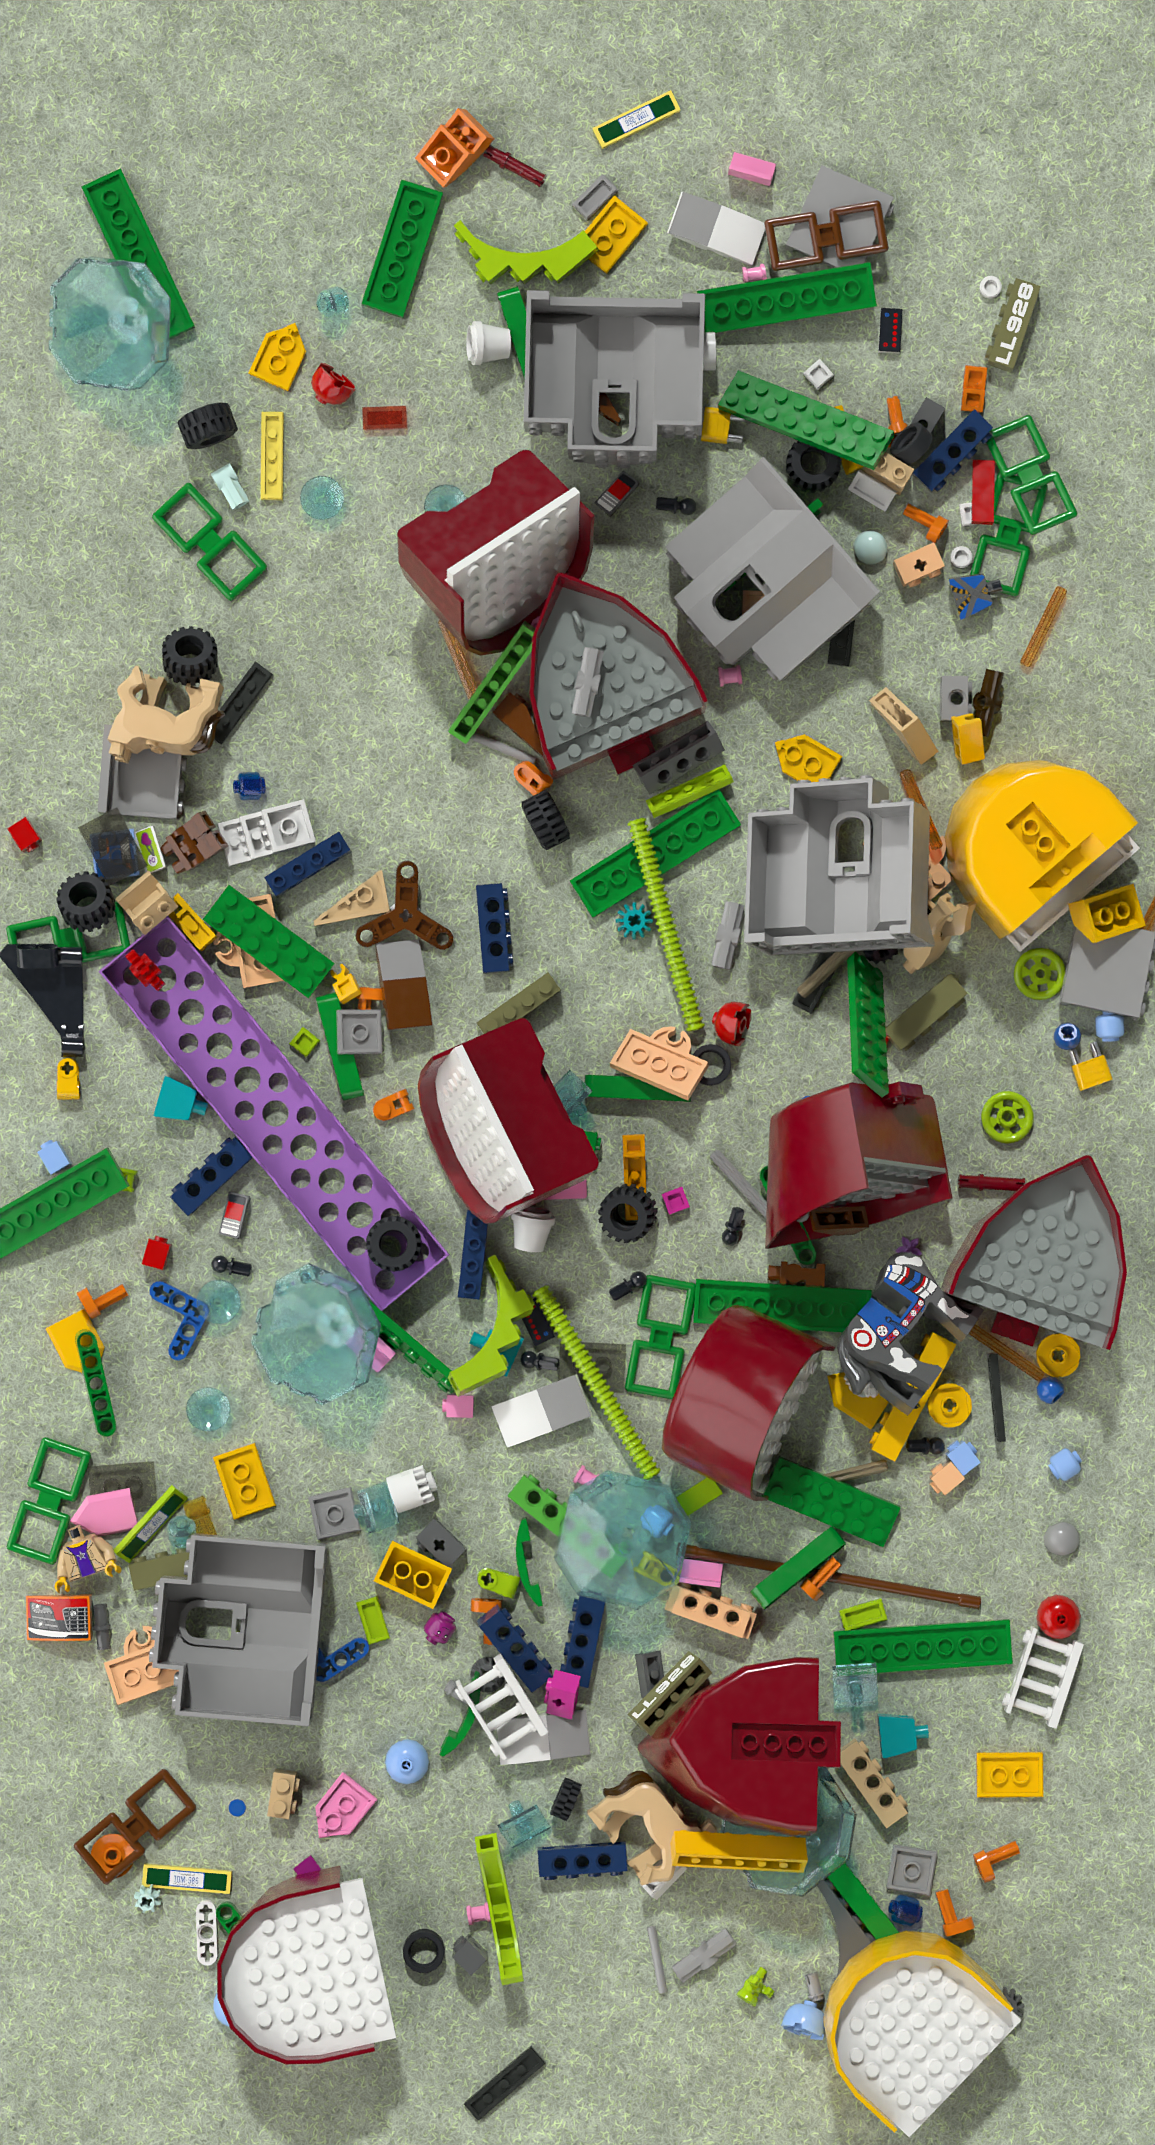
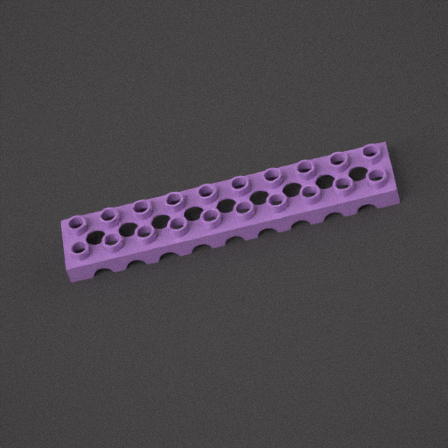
(255, 1130)

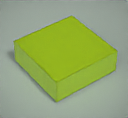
(304, 1042)

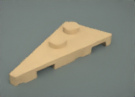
(364, 901)

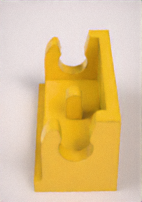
(967, 738)

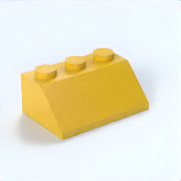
(1107, 913)
(412, 1574)

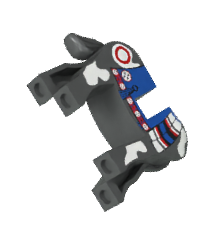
(872, 1341)

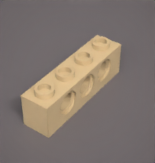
(887, 1813)

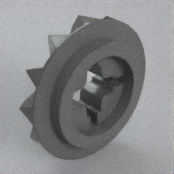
(487, 1664)

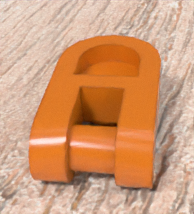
(527, 772)
(385, 1109)

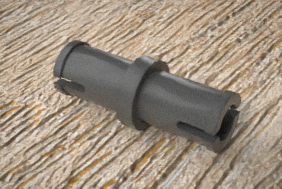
(101, 1626)

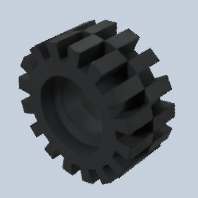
(565, 1799)

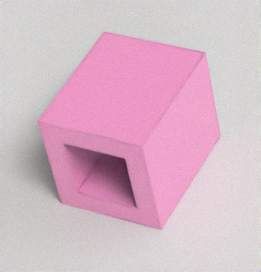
(458, 1406)

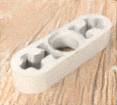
(212, 1948)

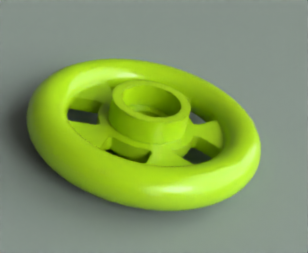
(1032, 990)
(997, 1102)

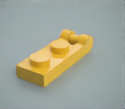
(192, 924)

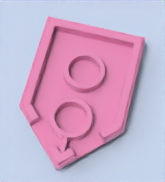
(107, 1513)
(342, 1807)

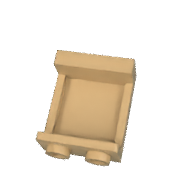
(891, 472)
(146, 902)

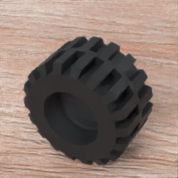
(207, 425)
(808, 481)
(189, 642)
(545, 820)
(79, 888)
(639, 1201)
(374, 1249)

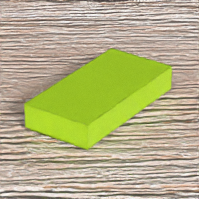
(698, 1495)
(863, 1614)
(373, 1620)

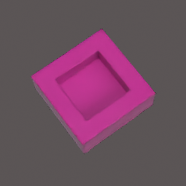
(675, 1200)

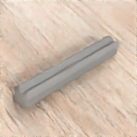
(739, 1181)

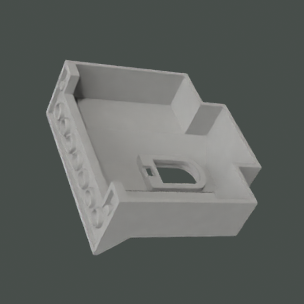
(600, 343)
(808, 577)
(804, 898)
(273, 1661)

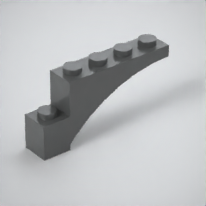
(850, 1933)

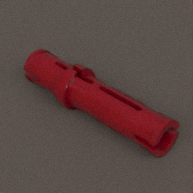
(506, 161)
(992, 1183)

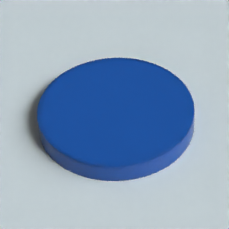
(237, 1807)

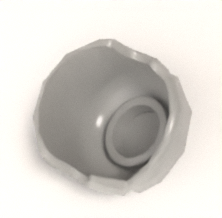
(1061, 1538)

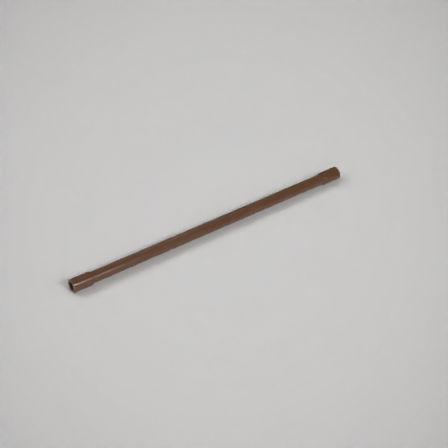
(962, 1600)

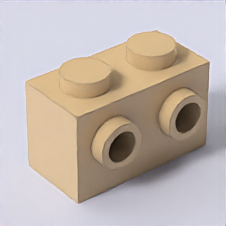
(282, 1793)

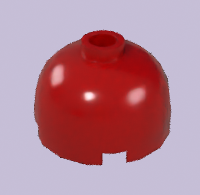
(330, 386)
(731, 1022)
(1051, 1609)

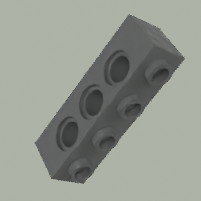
(678, 757)

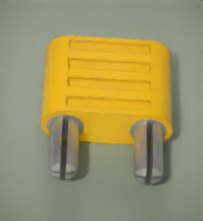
(716, 426)
(1091, 1071)

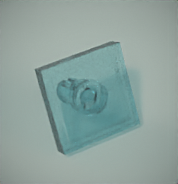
(572, 1093)
(376, 1507)
(855, 1685)
(523, 1824)

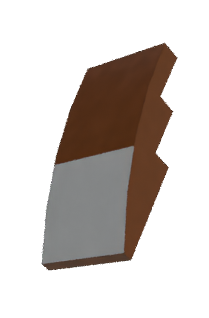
(403, 984)

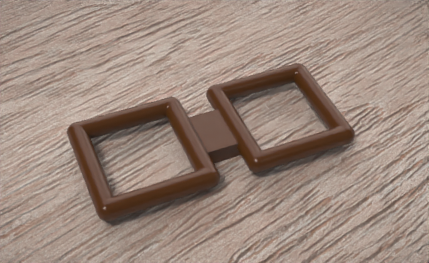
(826, 235)
(134, 1826)

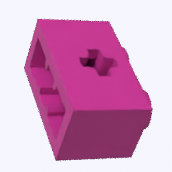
(562, 1694)

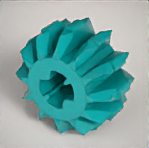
(636, 928)

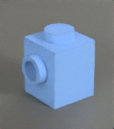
(54, 1156)
(962, 1456)

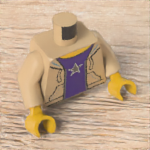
(84, 1557)

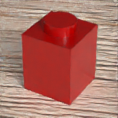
(25, 835)
(157, 1252)

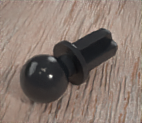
(686, 506)
(730, 1236)
(221, 1264)
(637, 1280)
(530, 1360)
(924, 1445)

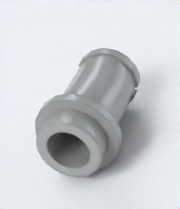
(450, 1690)
(814, 1987)

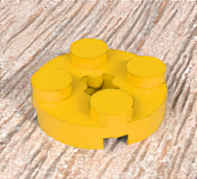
(1070, 1357)
(942, 1415)

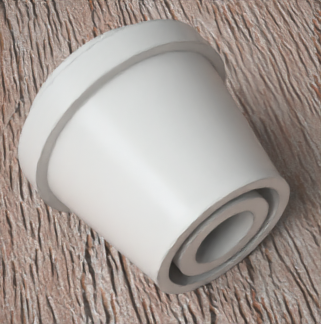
(487, 343)
(532, 1228)

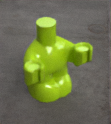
(753, 1987)

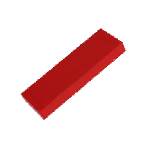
(982, 492)

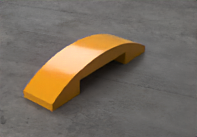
(634, 1167)

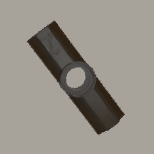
(987, 701)

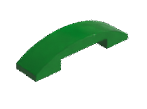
(532, 1589)
(454, 1738)

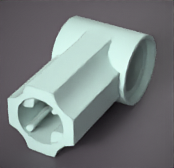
(228, 482)

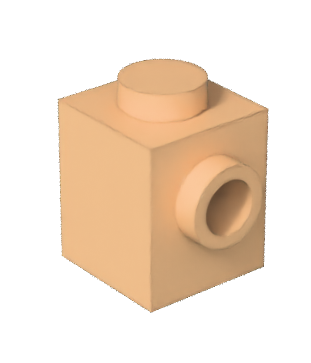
(945, 1477)

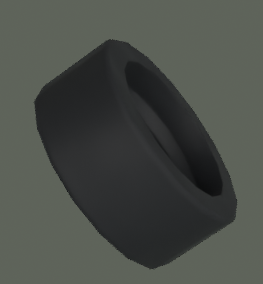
(911, 443)
(726, 1061)
(418, 1967)

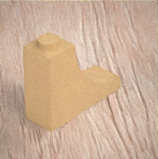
(905, 725)

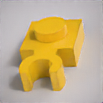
(346, 985)

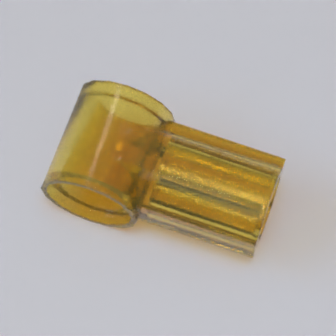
(198, 1511)

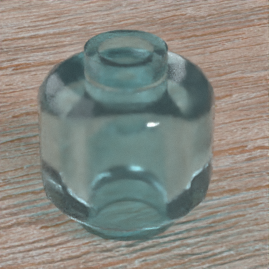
(332, 302)
(179, 1530)

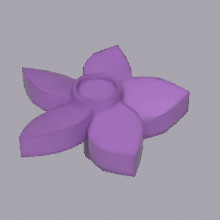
(909, 1247)

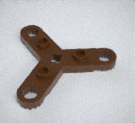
(390, 923)

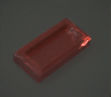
(384, 417)

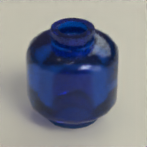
(249, 786)
(905, 1910)

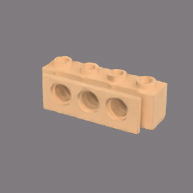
(740, 1627)

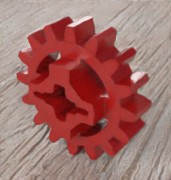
(145, 970)

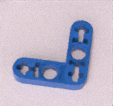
(196, 1322)
(358, 1655)

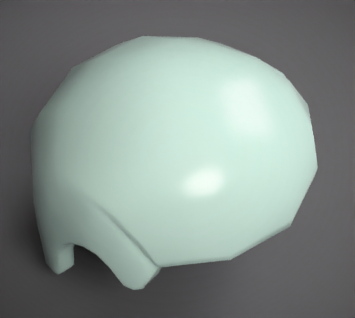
(870, 547)

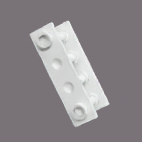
(1064, 1672)
(522, 1706)

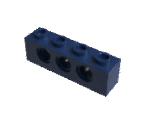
(973, 422)
(307, 864)
(485, 894)
(189, 1203)
(472, 1257)
(591, 1631)
(532, 1677)
(571, 1853)

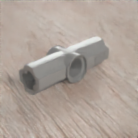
(587, 682)
(727, 935)
(704, 1955)

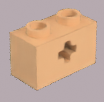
(926, 555)

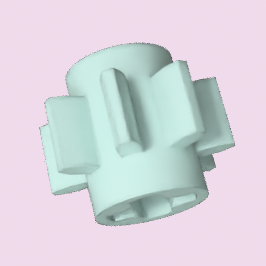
(146, 1904)

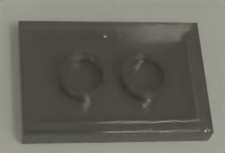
(113, 846)
(608, 1357)
(137, 1476)

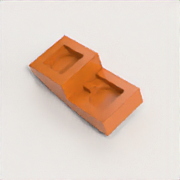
(973, 388)

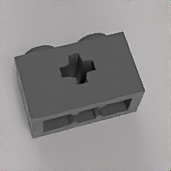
(438, 1532)
(469, 1954)

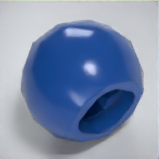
(1067, 1043)
(1050, 1389)

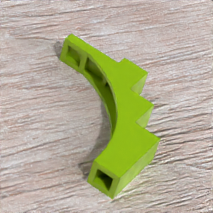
(557, 261)
(488, 1363)
(500, 1908)

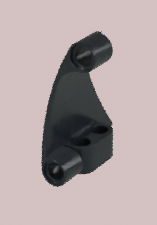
(56, 984)

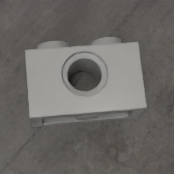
(954, 685)

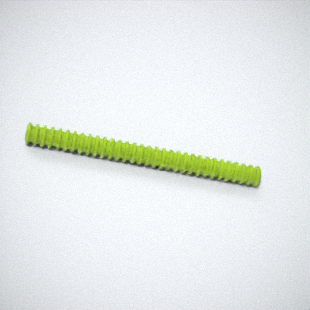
(666, 924)
(596, 1382)

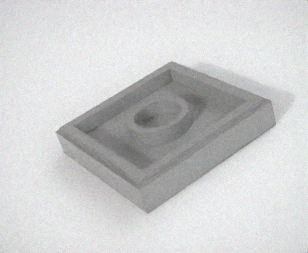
(359, 1032)
(334, 1513)
(911, 1870)

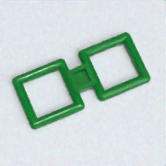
(1031, 475)
(1008, 534)
(209, 541)
(73, 938)
(660, 1337)
(48, 1500)

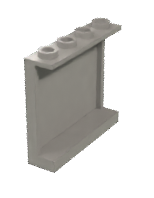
(858, 229)
(144, 786)
(1109, 973)

